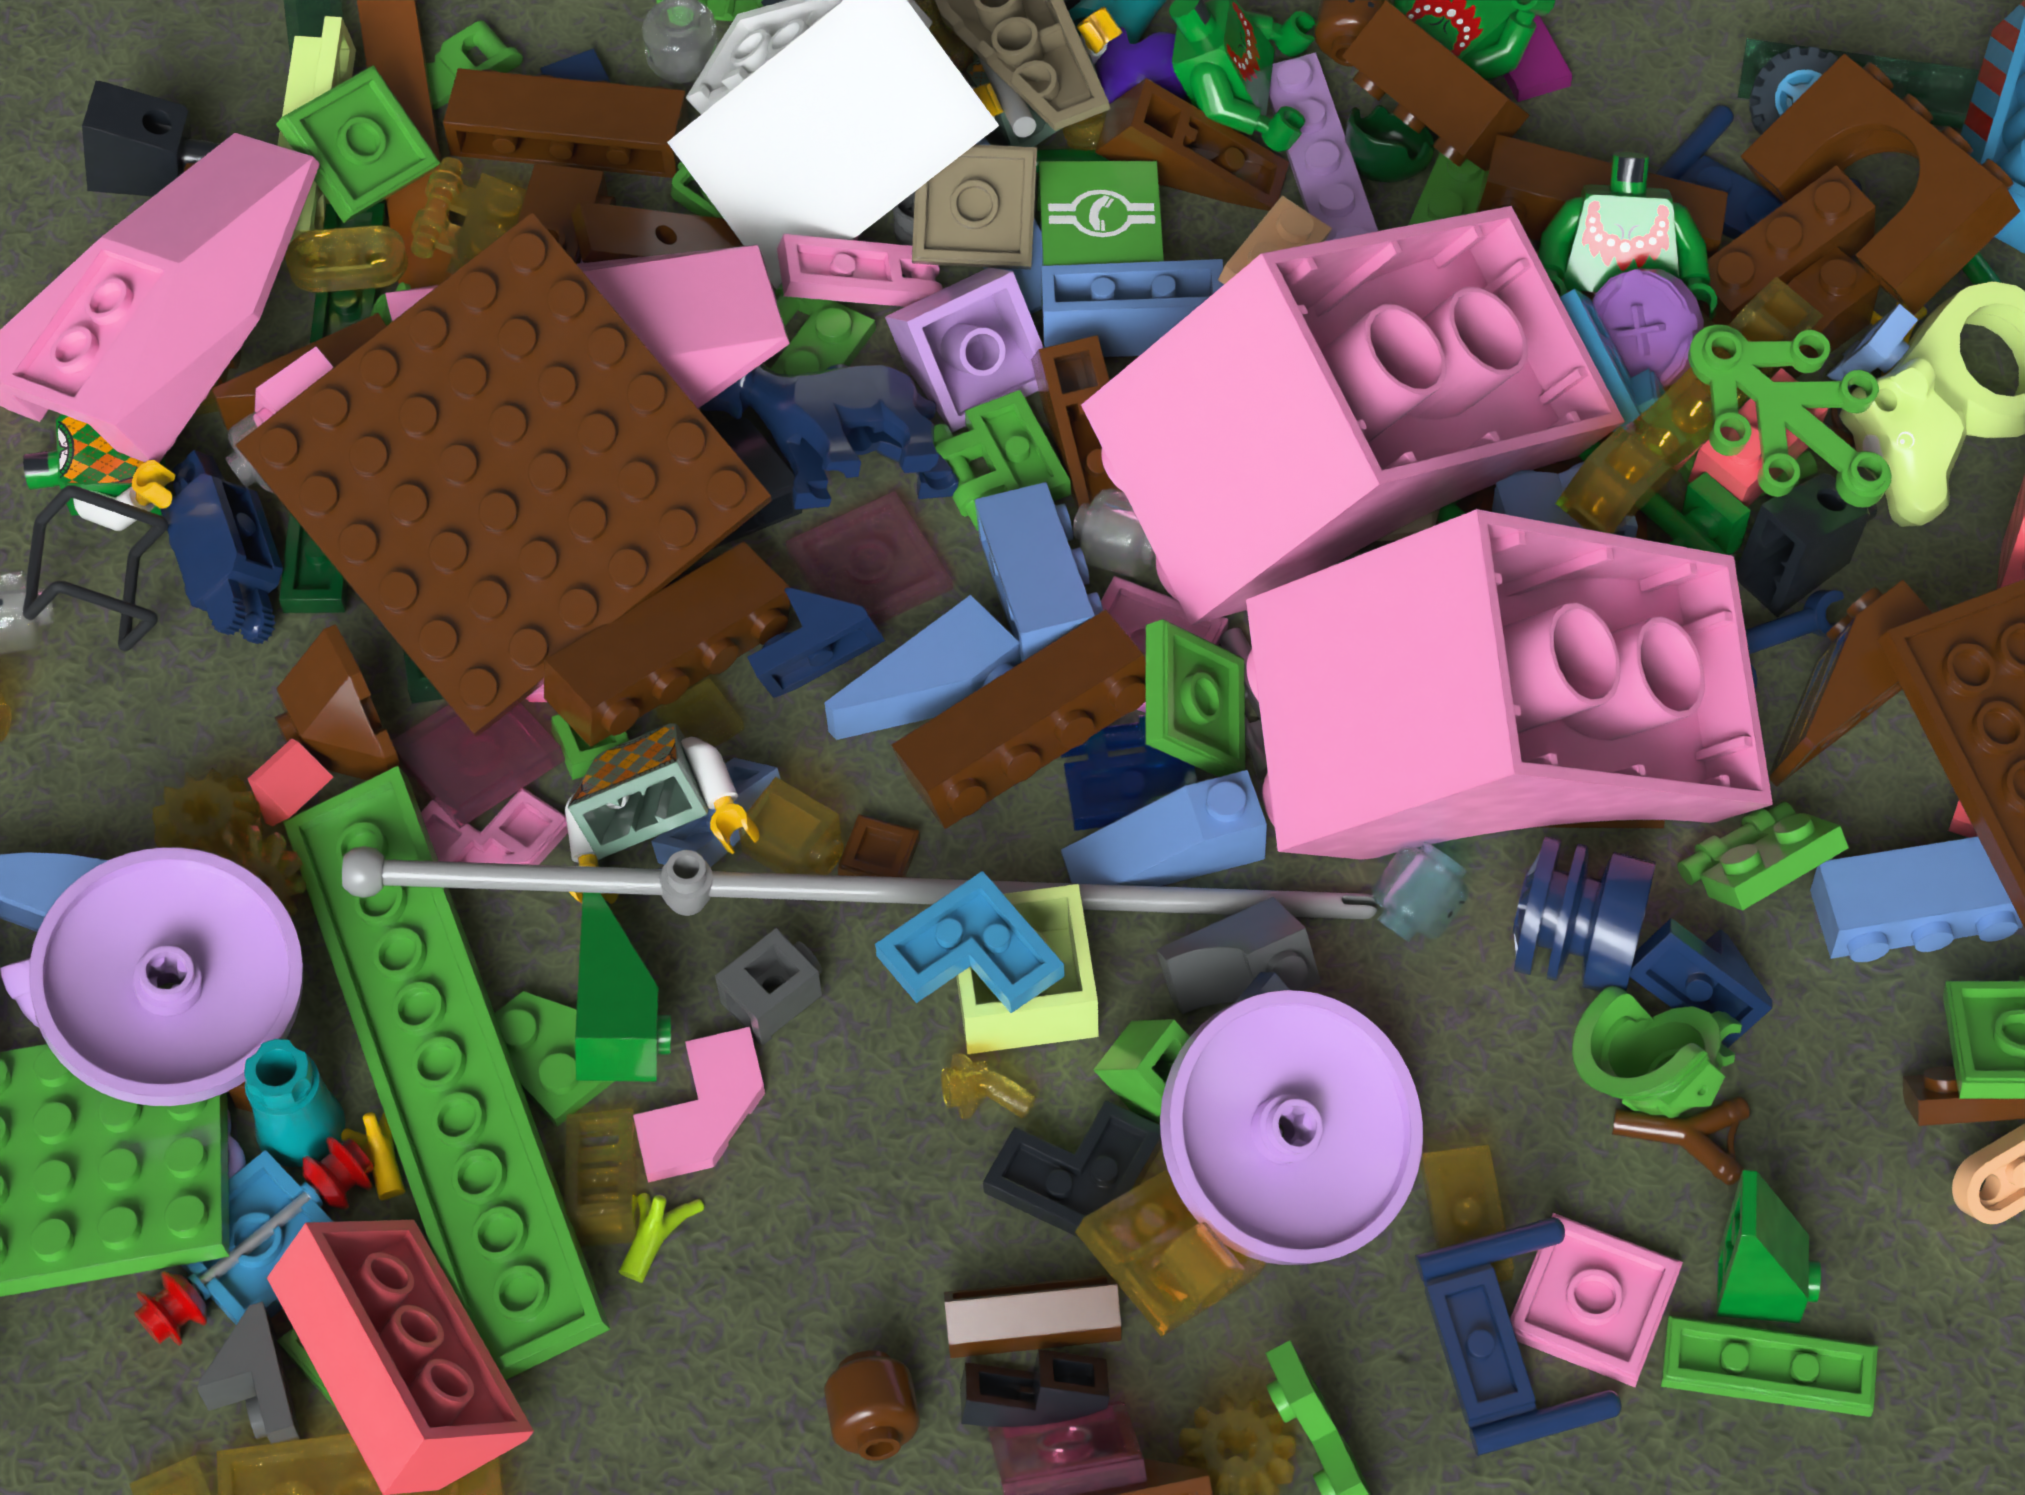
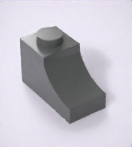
(1229, 954)

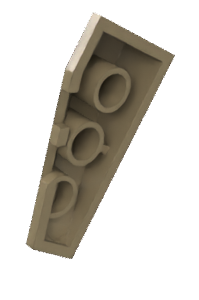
(1034, 52)

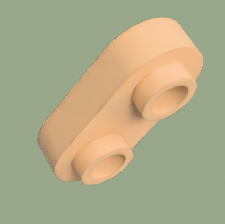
(2004, 1185)

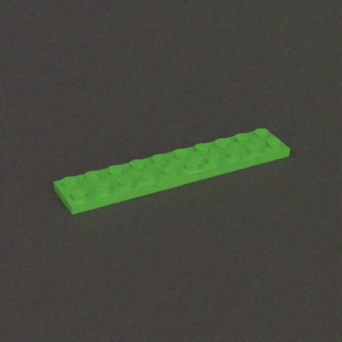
(447, 1083)

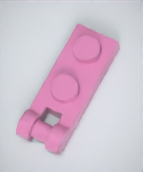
(853, 271)

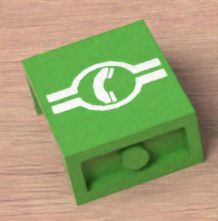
(1099, 212)

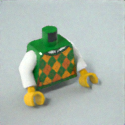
(93, 464)

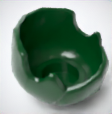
(1386, 146)

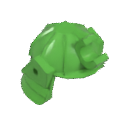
(1654, 1061)

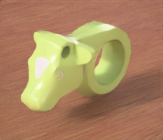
(1935, 402)

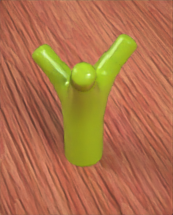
(652, 1231)

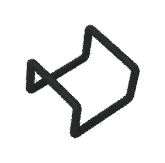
(35, 605)

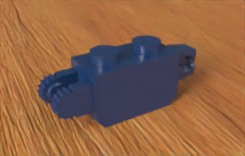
(223, 548)

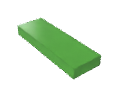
(1769, 1366)

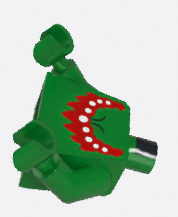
(1480, 32)
(1228, 64)
(1624, 230)

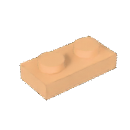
(1280, 229)

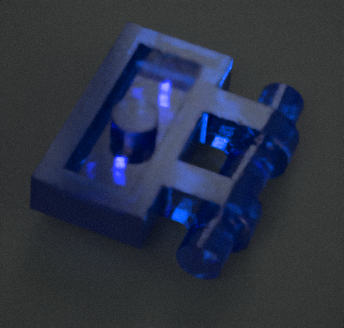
(1113, 787)

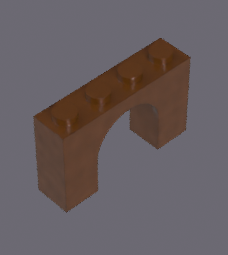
(1856, 115)

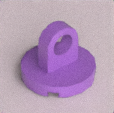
(1650, 321)

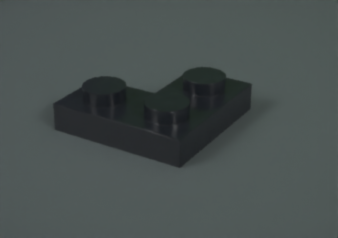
(1069, 1186)

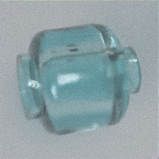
(1420, 892)

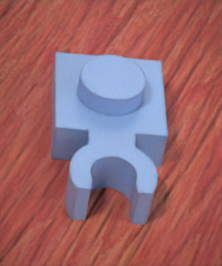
(1879, 347)

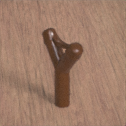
(1692, 1134)

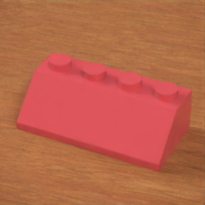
(397, 1352)

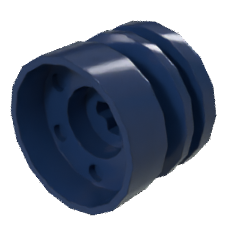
(1582, 915)

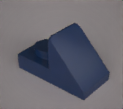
(829, 637)
(1700, 975)

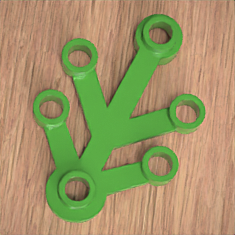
(1784, 406)

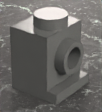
(766, 964)

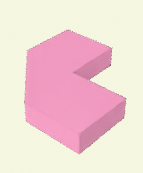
(517, 835)
(698, 1132)

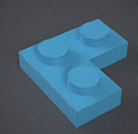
(977, 930)

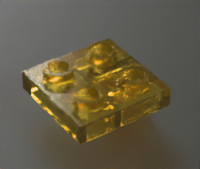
(1164, 1254)

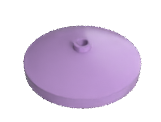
(155, 923)
(1344, 1117)

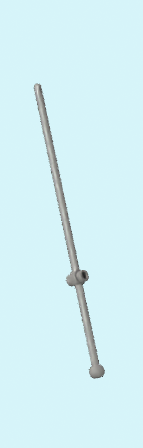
(690, 883)

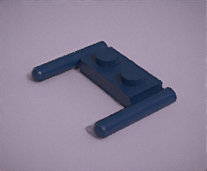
(1746, 200)
(1483, 1346)

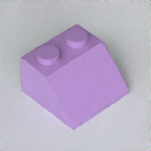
(969, 343)

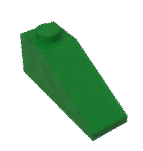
(616, 1003)
(1764, 1258)

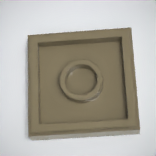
(978, 210)

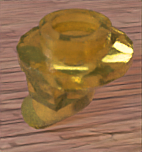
(970, 1082)

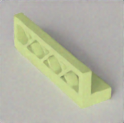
(314, 69)

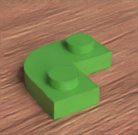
(1300, 1398)

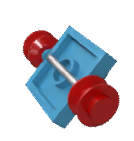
(263, 1221)

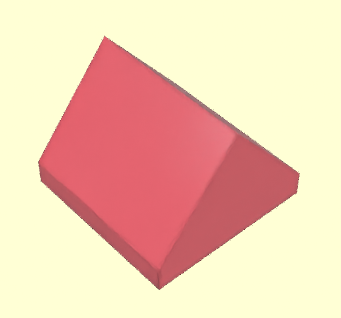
(287, 782)

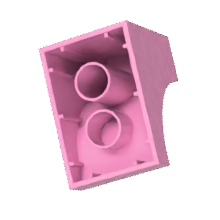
(1343, 402)
(1502, 688)

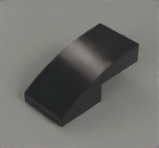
(1056, 1391)

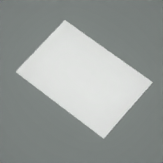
(833, 128)

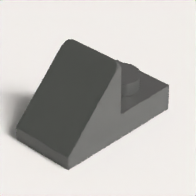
(253, 1371)

